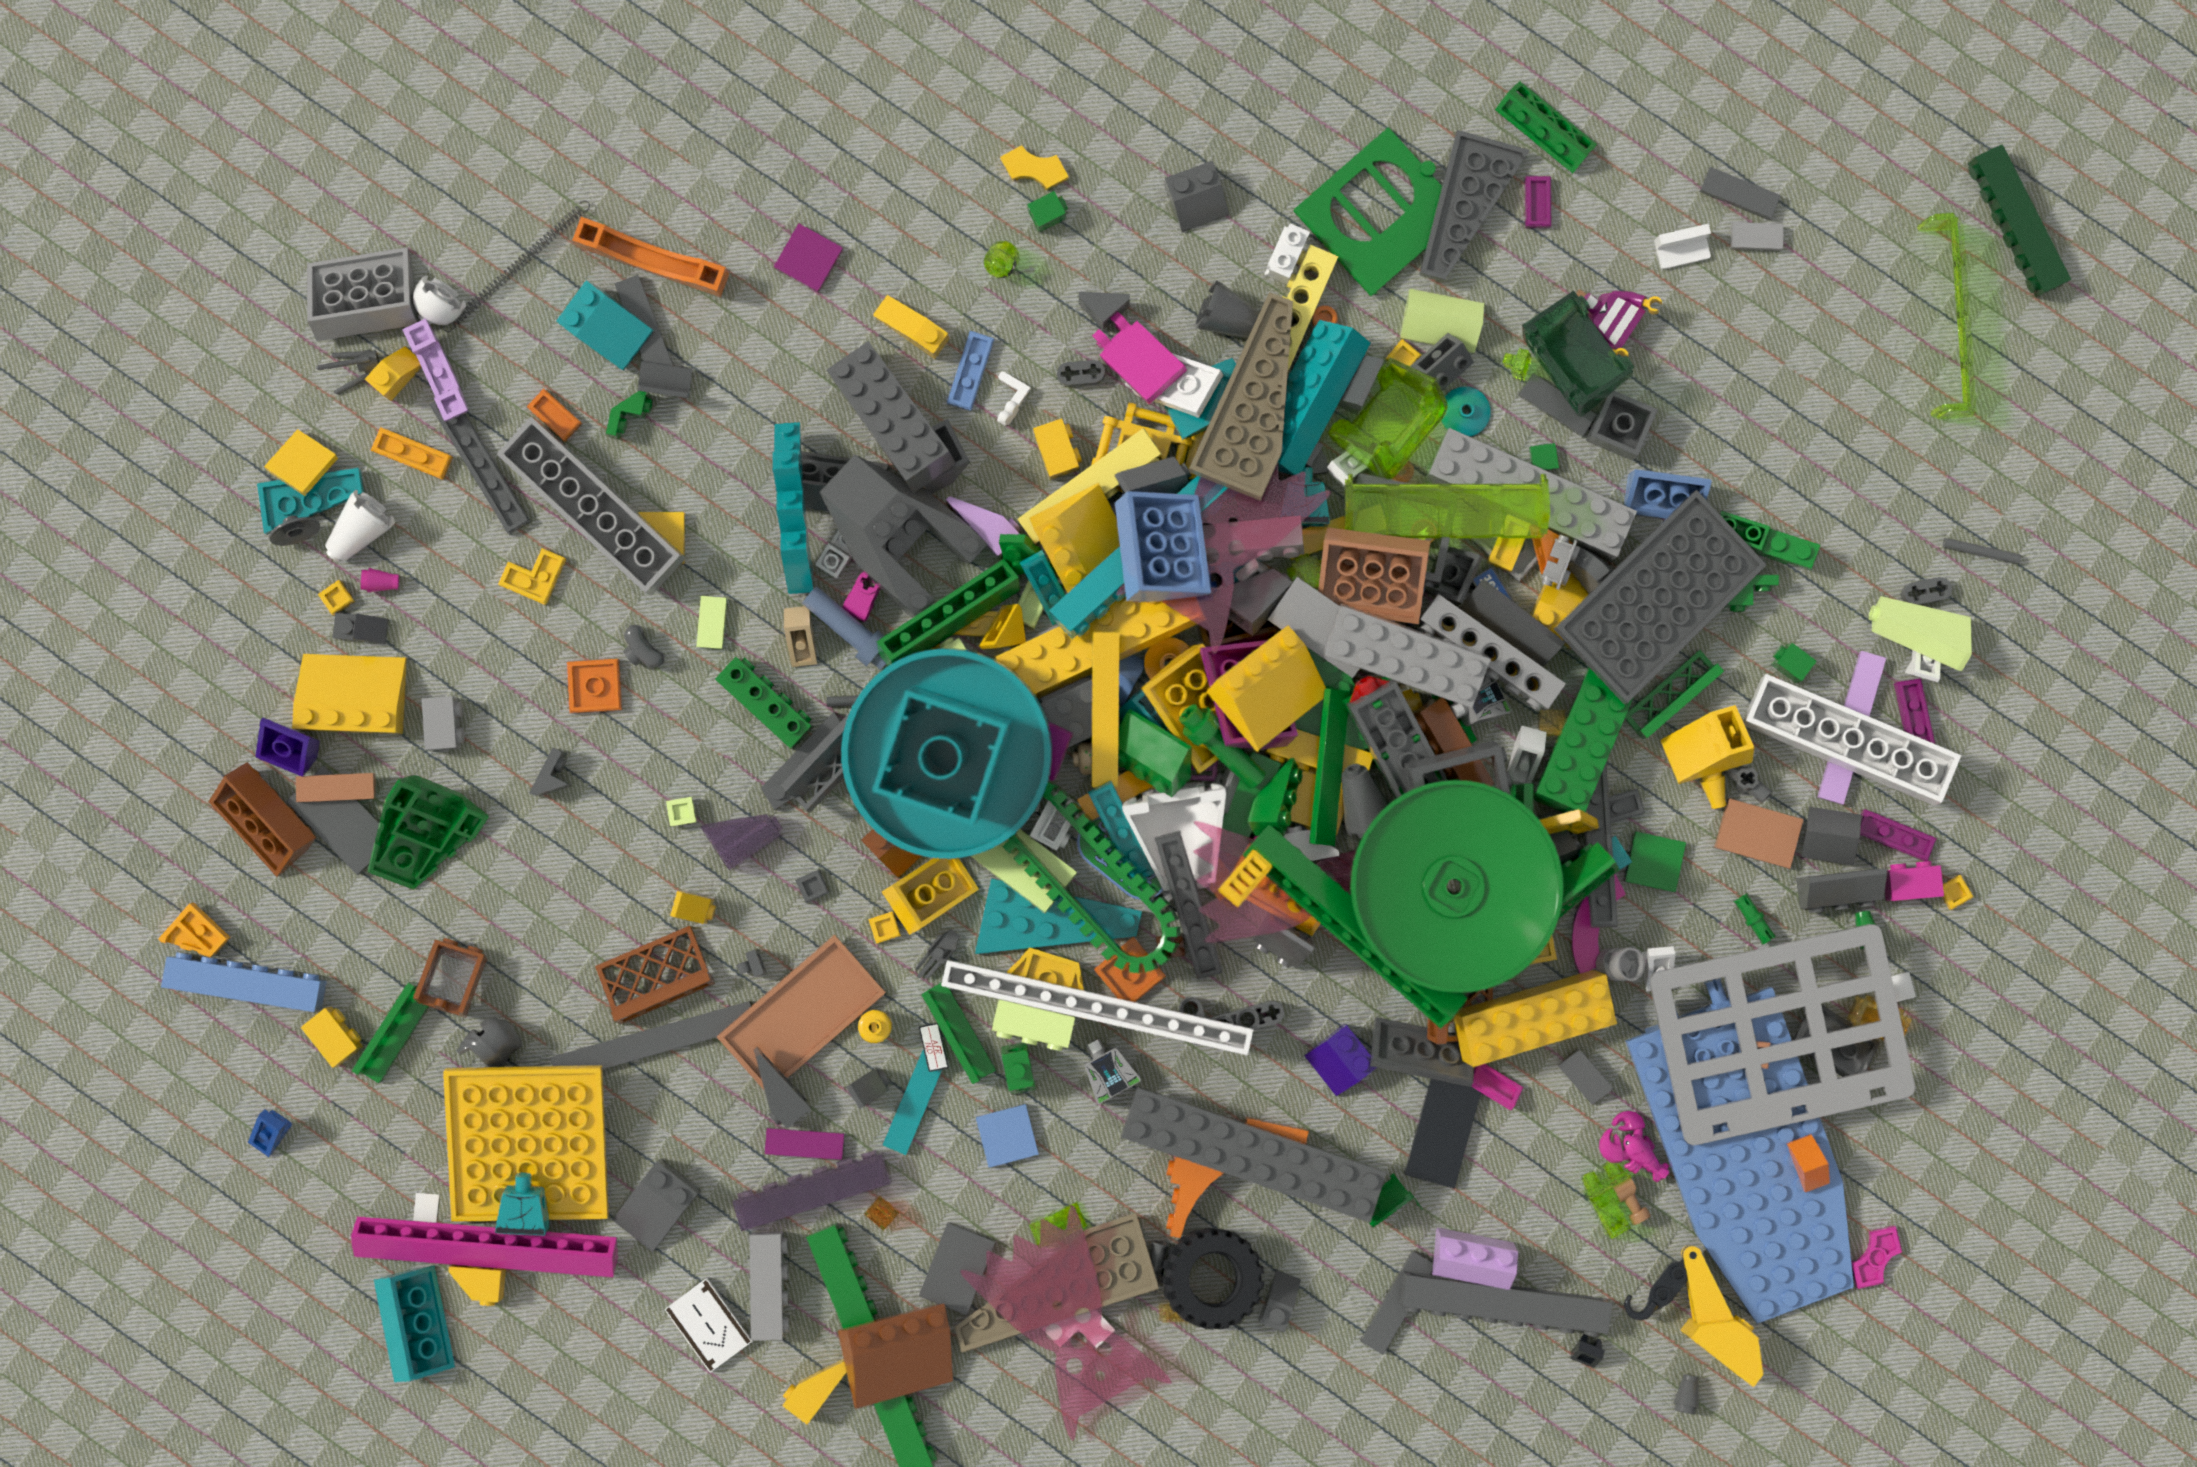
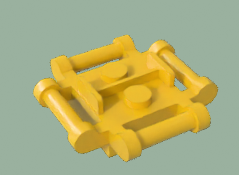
(1161, 439)

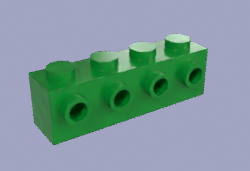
(764, 702)

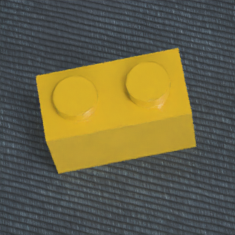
(1057, 449)
(332, 1036)

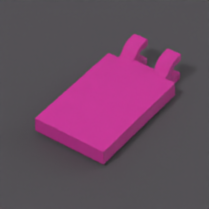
(1139, 359)

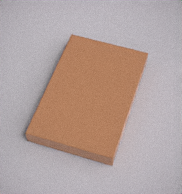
(1758, 833)

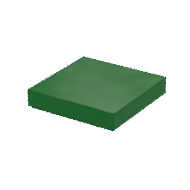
(1655, 861)

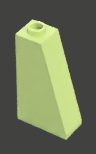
(1925, 630)

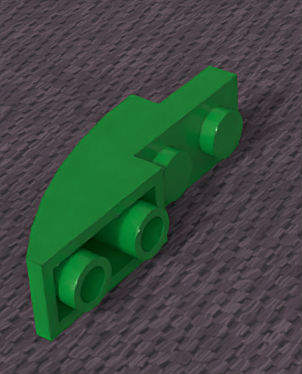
(1773, 543)

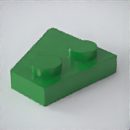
(1016, 549)

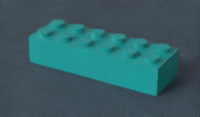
(1317, 388)

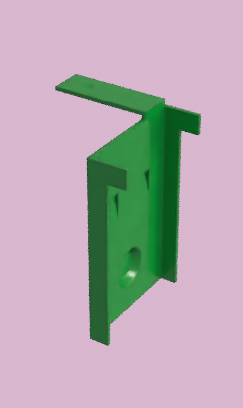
(1391, 1198)

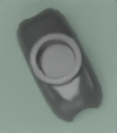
(640, 649)

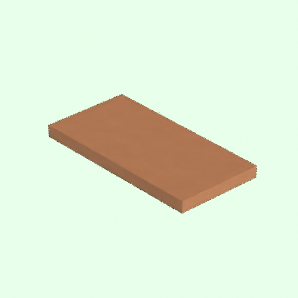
(803, 1010)

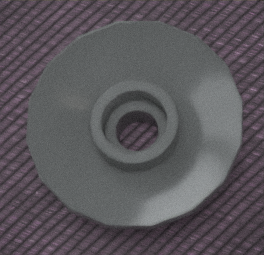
(294, 530)

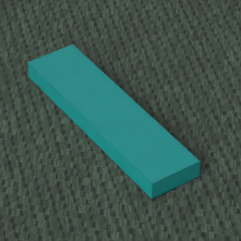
(1112, 815)
(912, 1107)

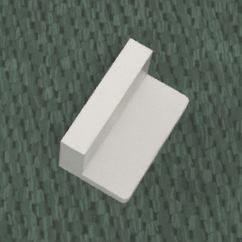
(1683, 246)

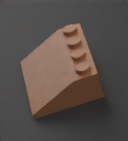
(1375, 573)

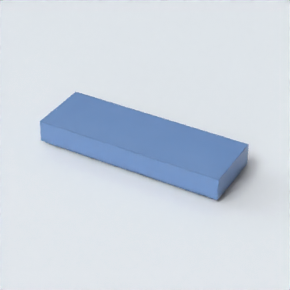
(970, 371)

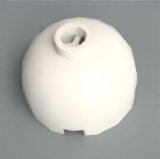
(437, 302)

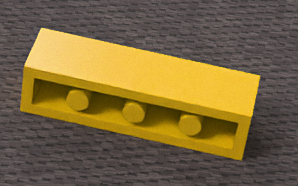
(1305, 752)

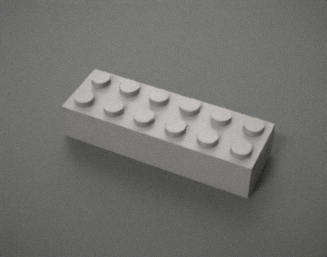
(1406, 655)

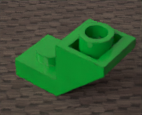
(634, 406)
(1744, 598)

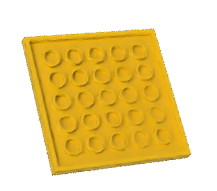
(531, 1123)

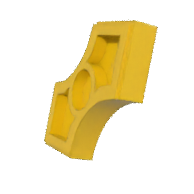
(1022, 164)

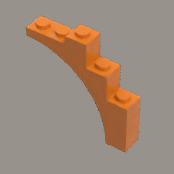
(1195, 1178)

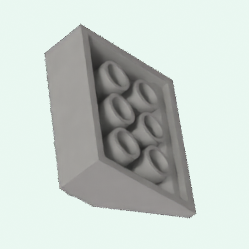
(360, 294)

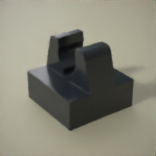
(1586, 1353)

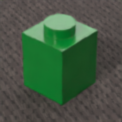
(1047, 211)
(1792, 662)

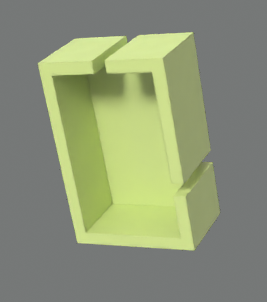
(1033, 1024)

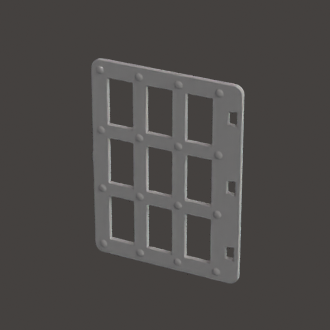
(1821, 1098)

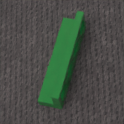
(1544, 128)
(1679, 701)
(958, 1032)
(391, 1035)

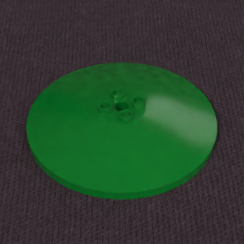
(1505, 875)

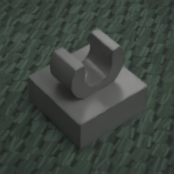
(754, 963)

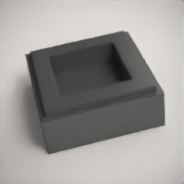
(812, 886)

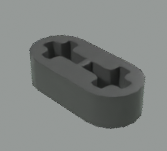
(1081, 366)
(1925, 585)

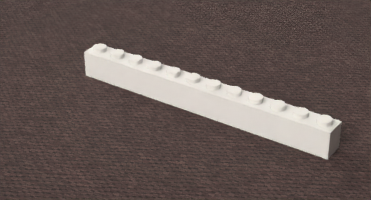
(1097, 1007)

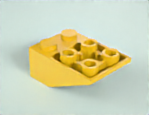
(1709, 745)

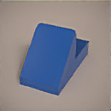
(268, 1131)

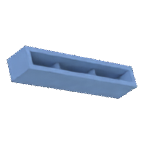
(244, 983)

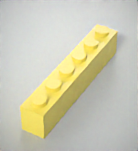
(1130, 454)

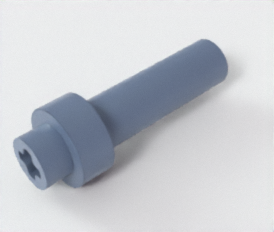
(846, 627)

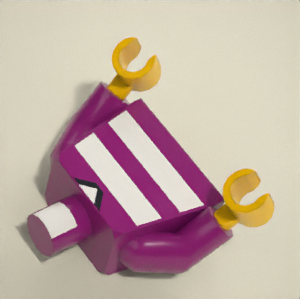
(1618, 314)

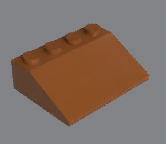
(897, 1354)

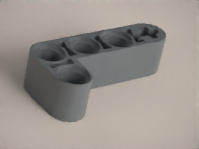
(1234, 1016)

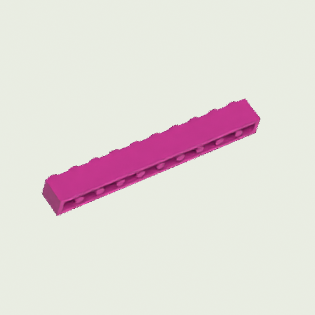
(483, 1247)

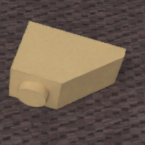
(800, 636)

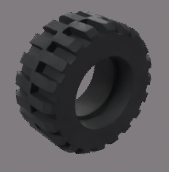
(1246, 1287)

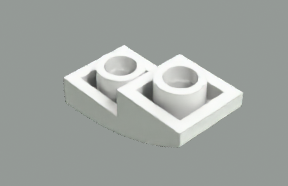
(835, 556)

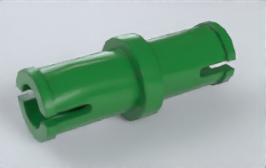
(1754, 918)

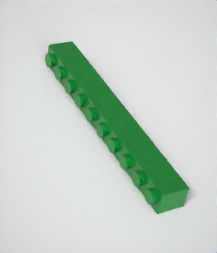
(1334, 910)
(854, 1308)

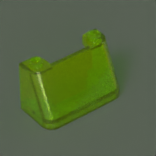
(1393, 420)

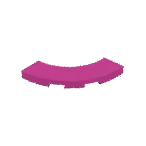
(1585, 939)

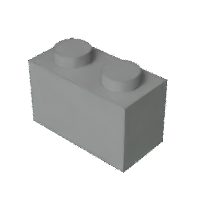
(442, 723)

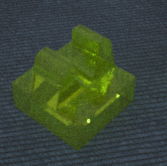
(1518, 363)

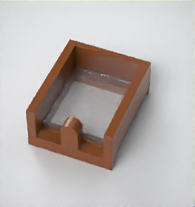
(450, 977)

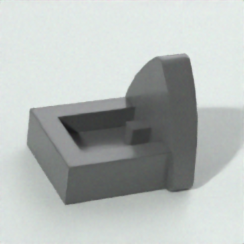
(1318, 460)

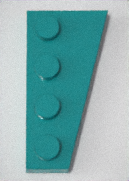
(281, 500)

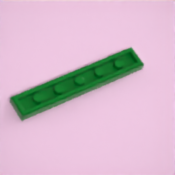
(1329, 768)

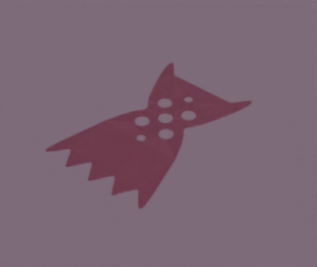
(1259, 529)
(1261, 910)
(1064, 1272)

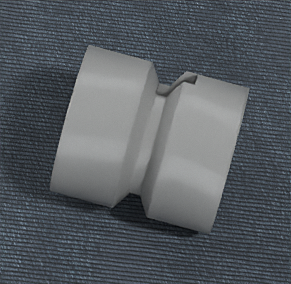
(1621, 964)

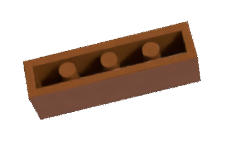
(1447, 735)

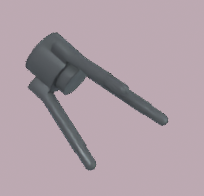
(365, 361)

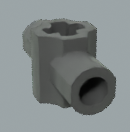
(1757, 789)

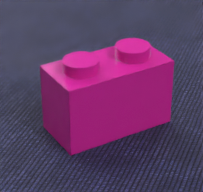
(1914, 882)

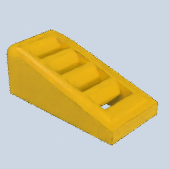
(1253, 864)

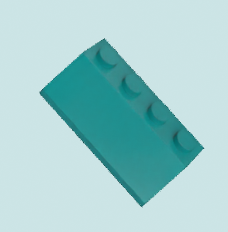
(414, 1324)

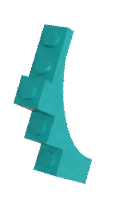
(791, 508)

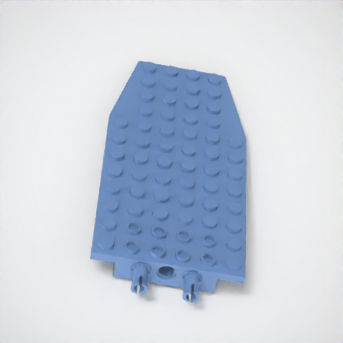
(1744, 1190)

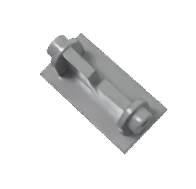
(1557, 571)

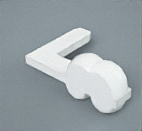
(1012, 407)

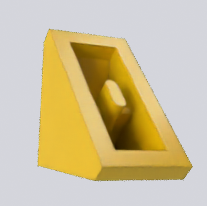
(1005, 629)

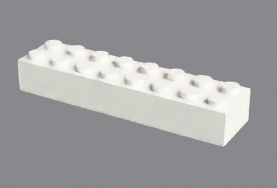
(1851, 740)

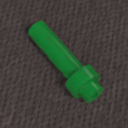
(1202, 727)

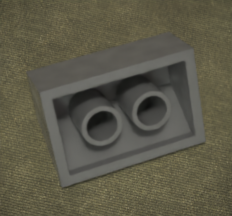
(1841, 889)

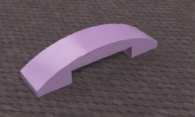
(436, 369)

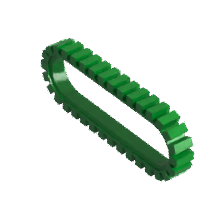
(1124, 872)

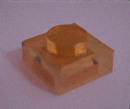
(881, 1213)

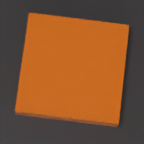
(594, 686)
(1125, 984)

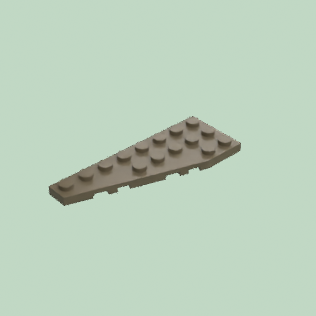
(1248, 423)
(1121, 1270)

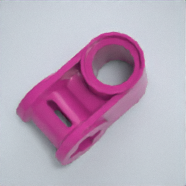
(861, 601)

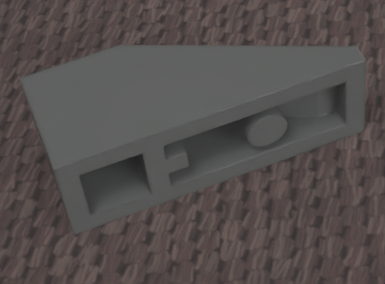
(782, 1096)

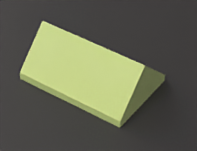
(1434, 315)

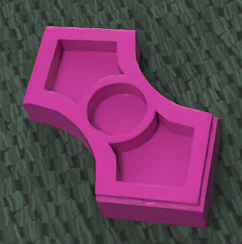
(1882, 1246)

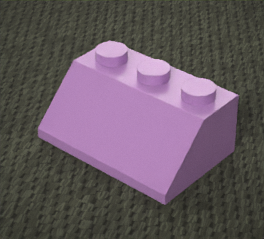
(1475, 1258)

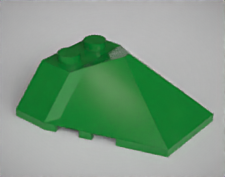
(421, 829)

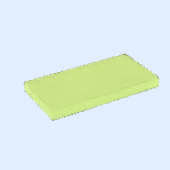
(1004, 867)

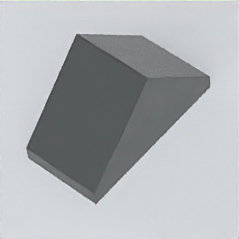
(1103, 306)

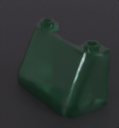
(1575, 353)

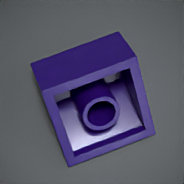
(286, 747)
(1340, 1060)

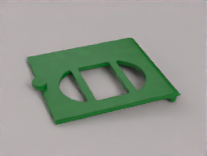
(1383, 257)

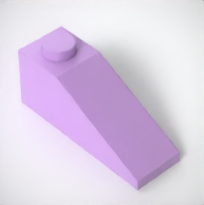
(984, 523)

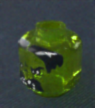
(1001, 259)

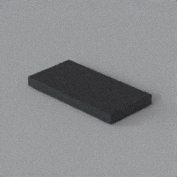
(1442, 1132)

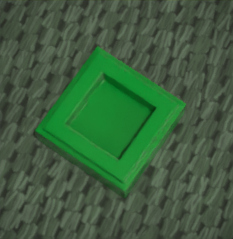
(1544, 456)

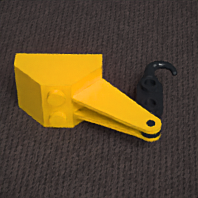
(1711, 1323)

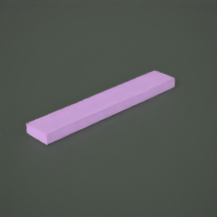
(1860, 699)

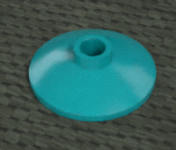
(1460, 422)

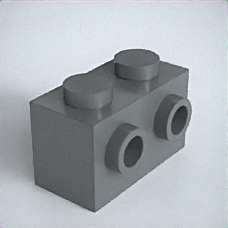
(1442, 365)

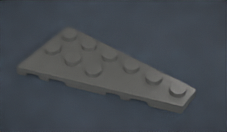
(1470, 188)

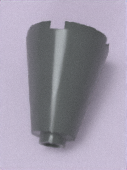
(1226, 312)
(1360, 799)

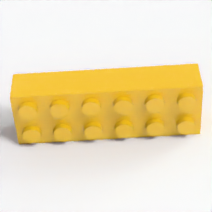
(1534, 1018)

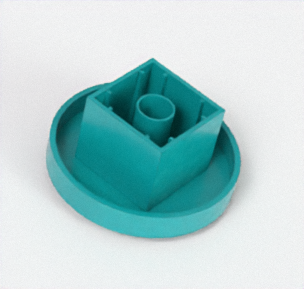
(946, 753)

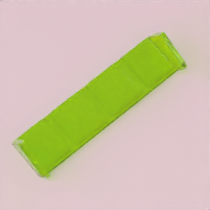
(1968, 408)
(1448, 509)

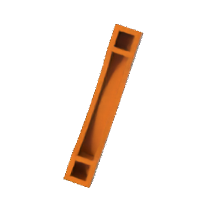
(649, 258)

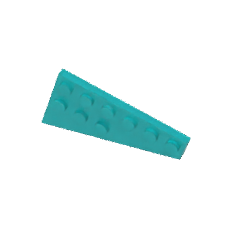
(1016, 924)

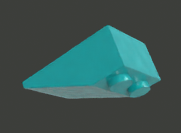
(604, 325)
(1190, 425)

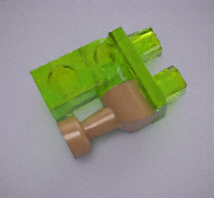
(1610, 1192)

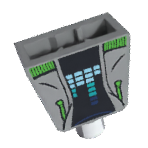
(1488, 705)
(1108, 1071)

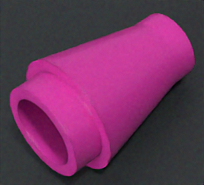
(376, 580)

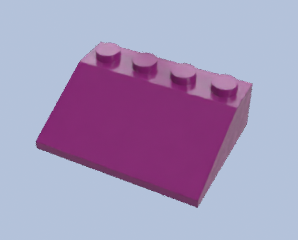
(1218, 665)

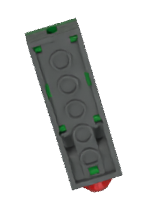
(1389, 731)

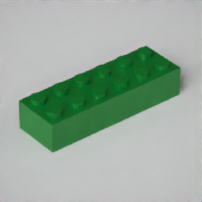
(1582, 747)

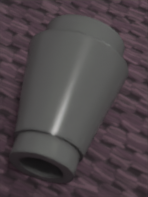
(1687, 1395)

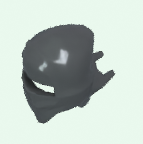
(492, 1043)

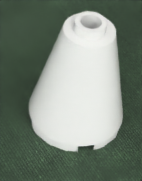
(357, 526)

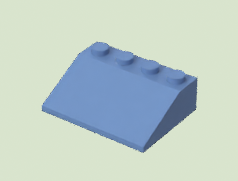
(1162, 546)

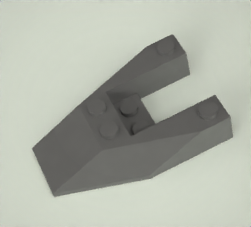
(884, 519)

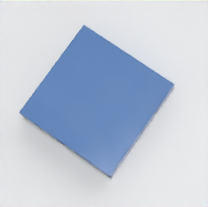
(1007, 1135)

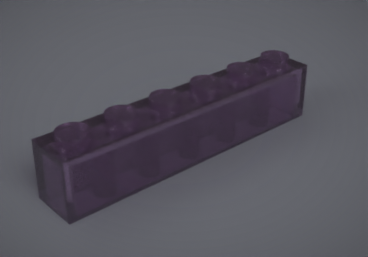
(811, 1191)

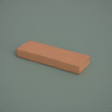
(335, 787)

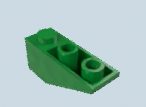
(1276, 800)

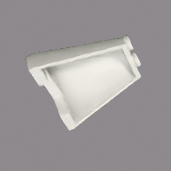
(1161, 814)

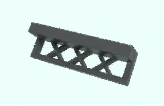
(811, 771)

